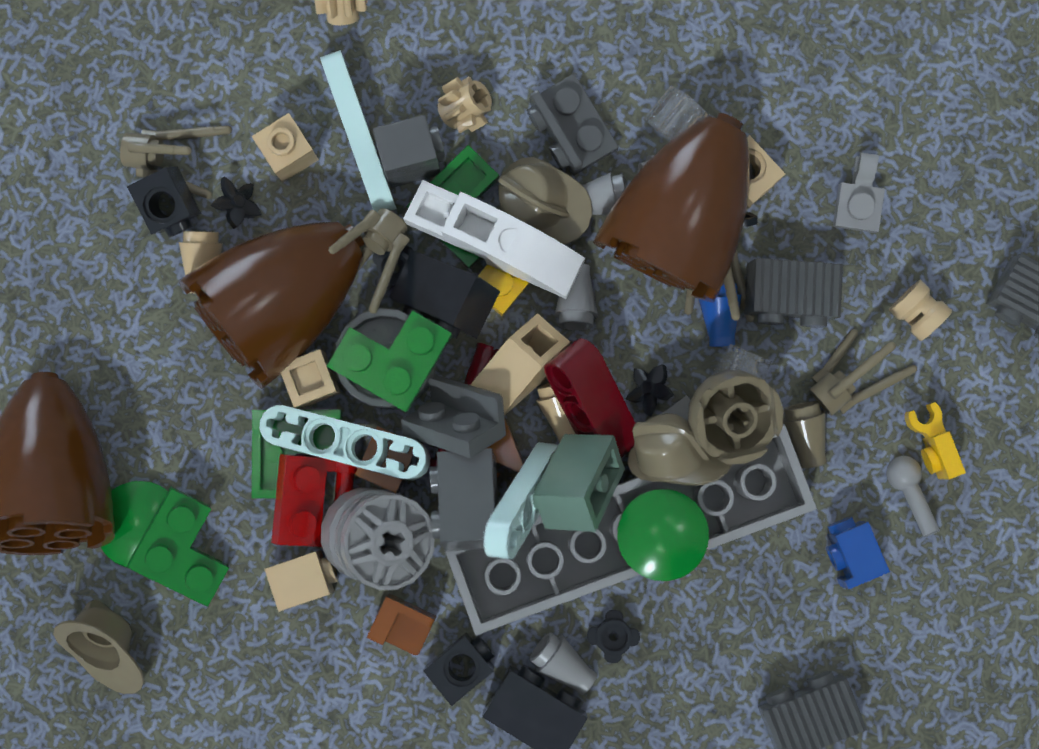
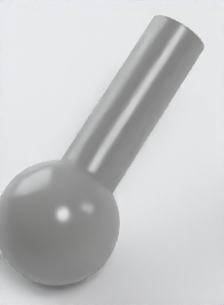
(905, 475)

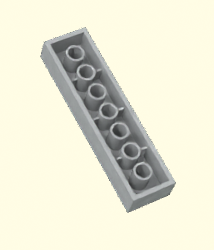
(570, 564)

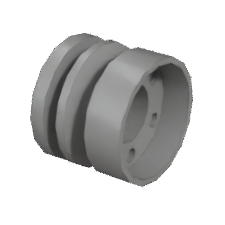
(354, 536)

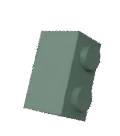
(578, 482)

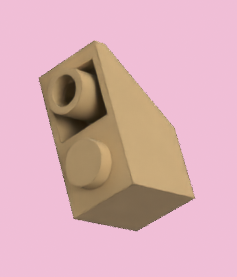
(521, 362)

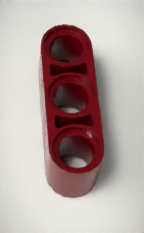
(590, 394)

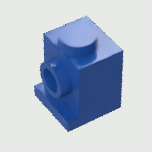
(855, 552)

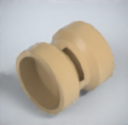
(920, 310)

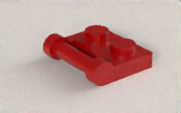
(301, 497)

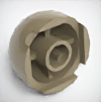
(735, 416)

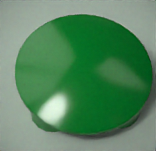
(133, 510)
(663, 535)

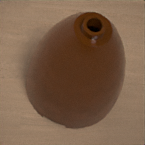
(685, 209)
(275, 294)
(51, 472)

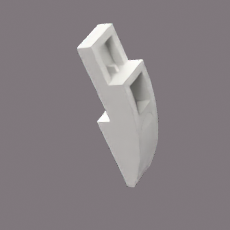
(495, 237)

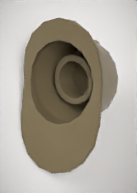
(545, 199)
(669, 453)
(101, 645)

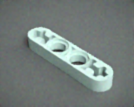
(357, 131)
(344, 444)
(516, 512)

